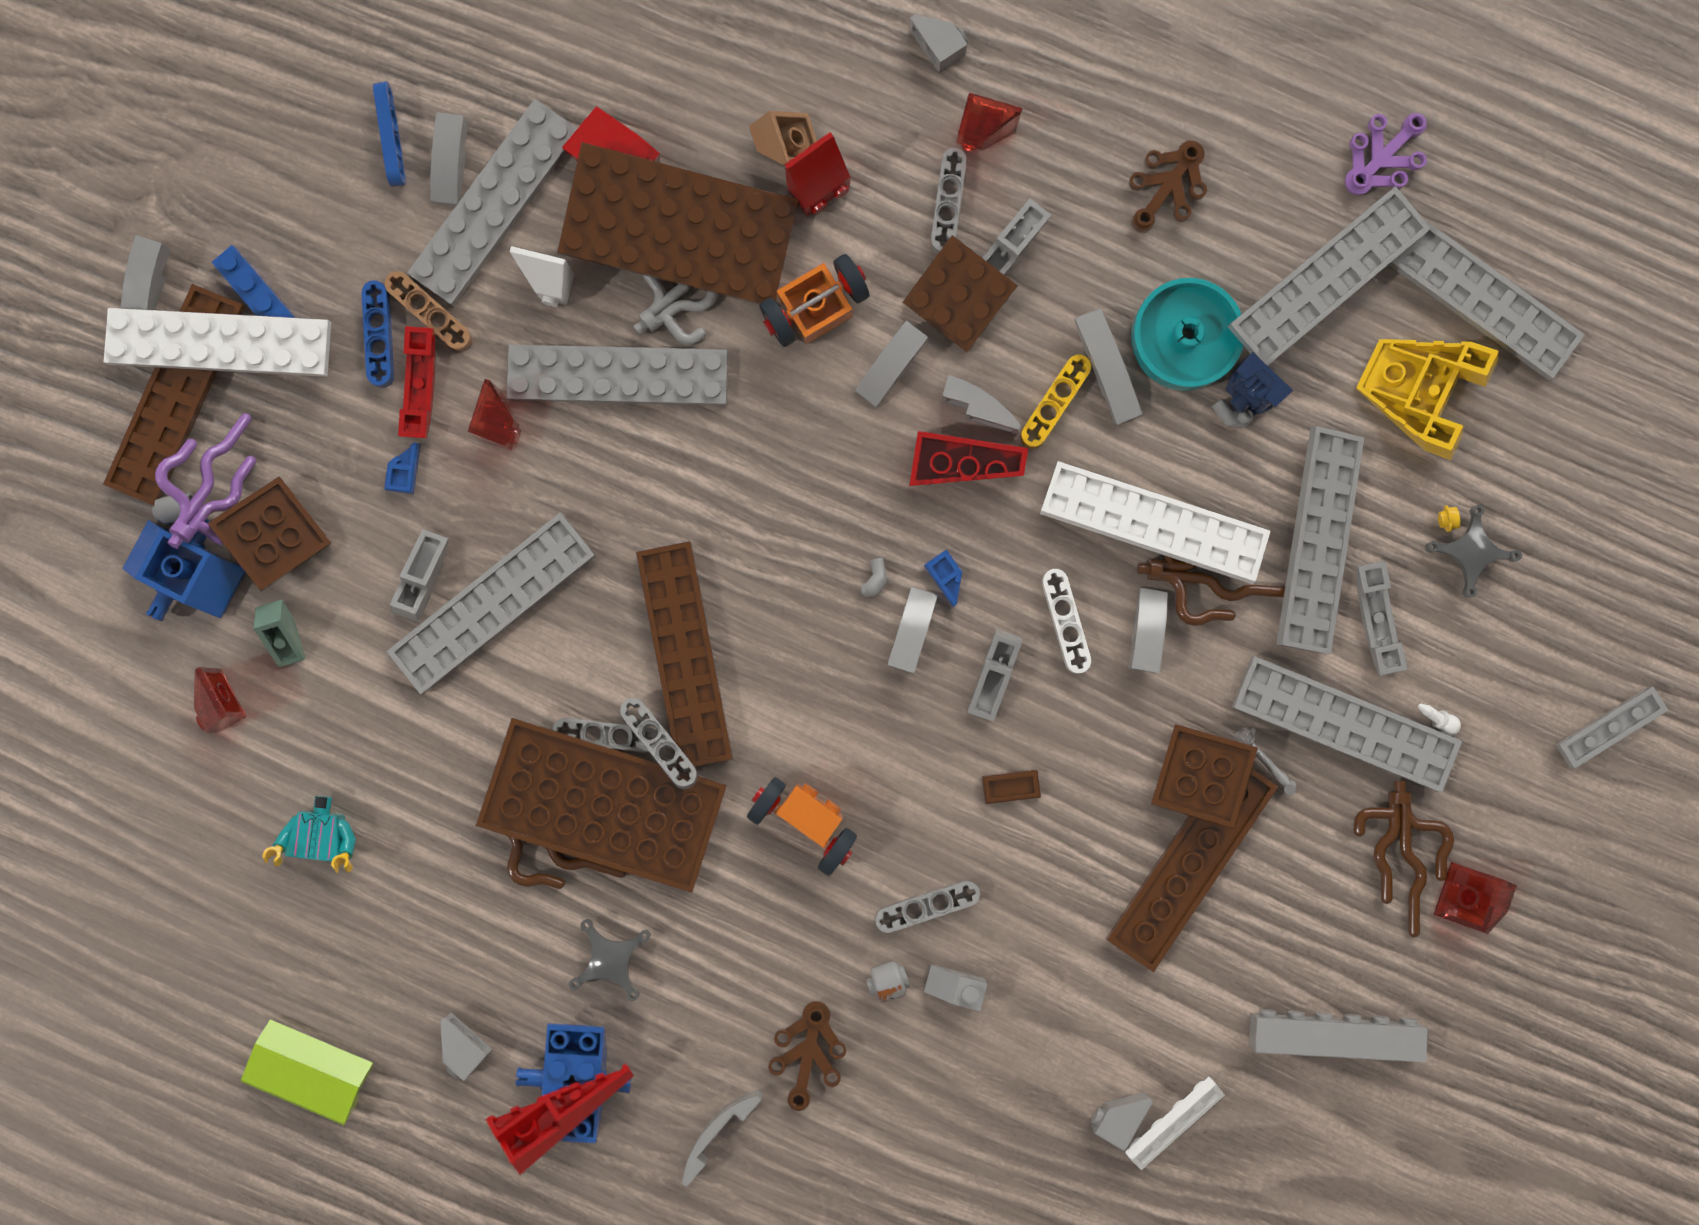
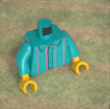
(316, 837)

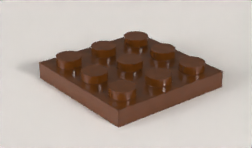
(960, 293)
(269, 533)
(1204, 776)

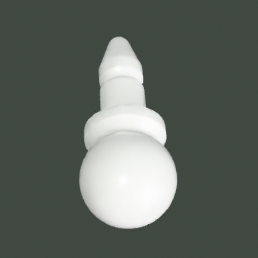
(1441, 720)

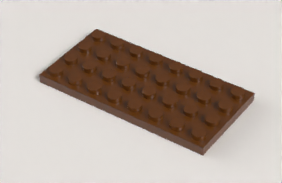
(676, 225)
(600, 805)

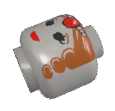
(888, 981)

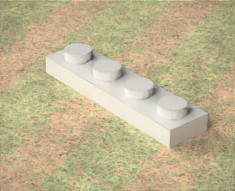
(1173, 1124)

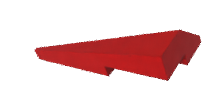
(536, 1128)

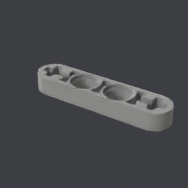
(948, 201)
(607, 732)
(657, 744)
(926, 902)

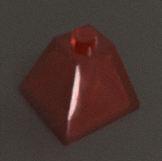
(986, 122)
(494, 419)
(215, 700)
(1474, 898)

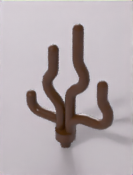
(1174, 573)
(1402, 820)
(558, 859)

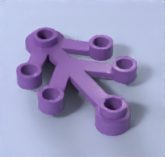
(1383, 157)

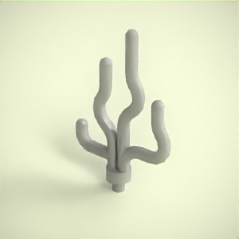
(664, 309)

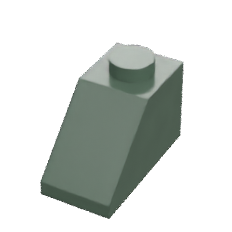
(279, 633)

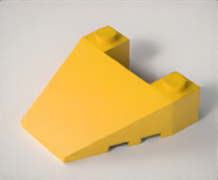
(1415, 381)

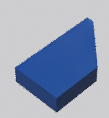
(403, 470)
(946, 575)

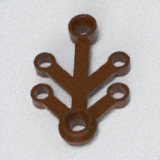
(1170, 182)
(808, 1050)

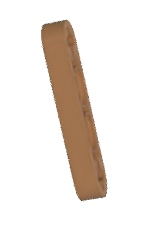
(428, 311)

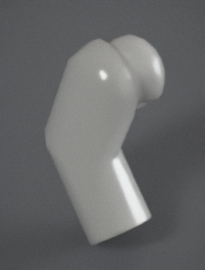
(1232, 417)
(877, 580)

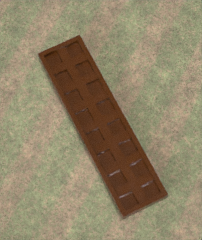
(165, 412)
(684, 653)

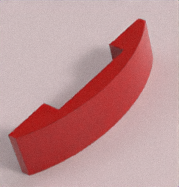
(419, 382)

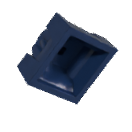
(1255, 386)

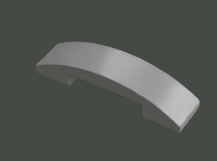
(1378, 618)
(741, 1108)

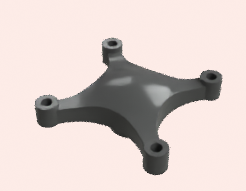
(1473, 551)
(610, 959)

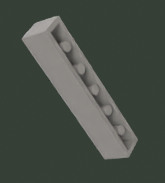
(1338, 1036)

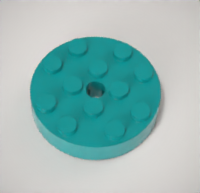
(1158, 334)

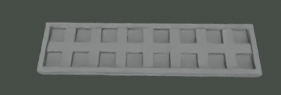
(493, 203)
(1329, 277)
(1488, 302)
(617, 375)
(1320, 540)
(491, 603)
(1346, 724)

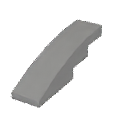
(1017, 236)
(1108, 366)

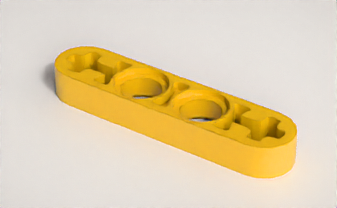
(1053, 400)

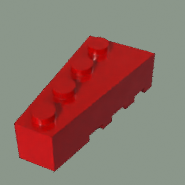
(959, 459)

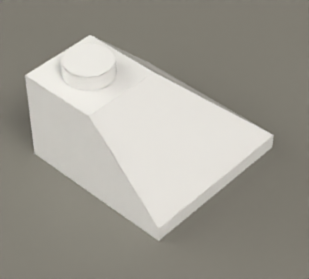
(547, 275)

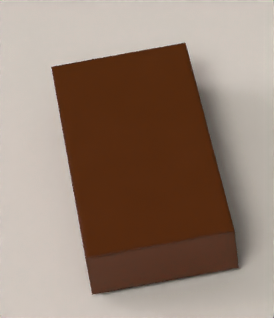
(1011, 786)

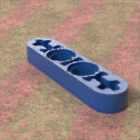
(389, 134)
(382, 333)

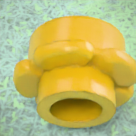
(1449, 518)

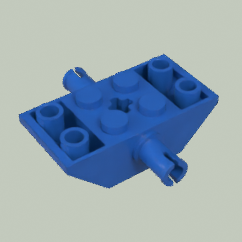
(202, 582)
(568, 1052)

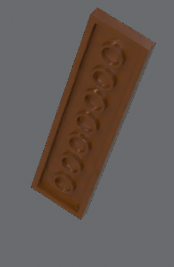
(1183, 879)

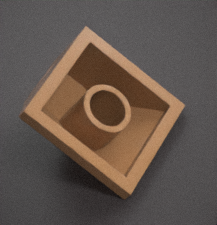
(782, 135)

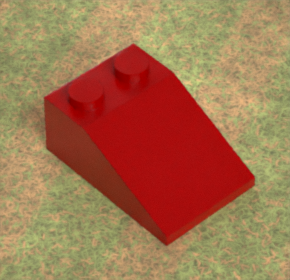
(607, 132)
(817, 175)

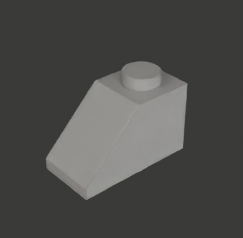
(939, 40)
(956, 987)
(461, 1047)
(1120, 1118)

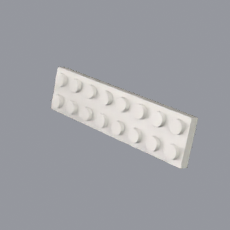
(217, 342)
(1155, 522)

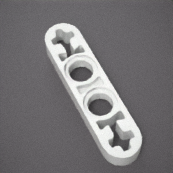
(1070, 620)

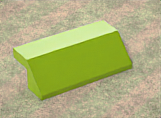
(306, 1072)

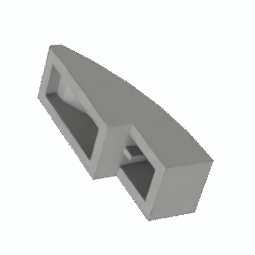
(448, 158)
(144, 274)
(891, 364)
(979, 405)
(419, 575)
(912, 630)
(1148, 631)
(995, 675)

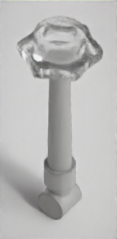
(1248, 737)

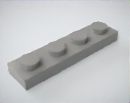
(1611, 727)

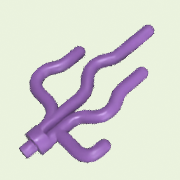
(191, 515)

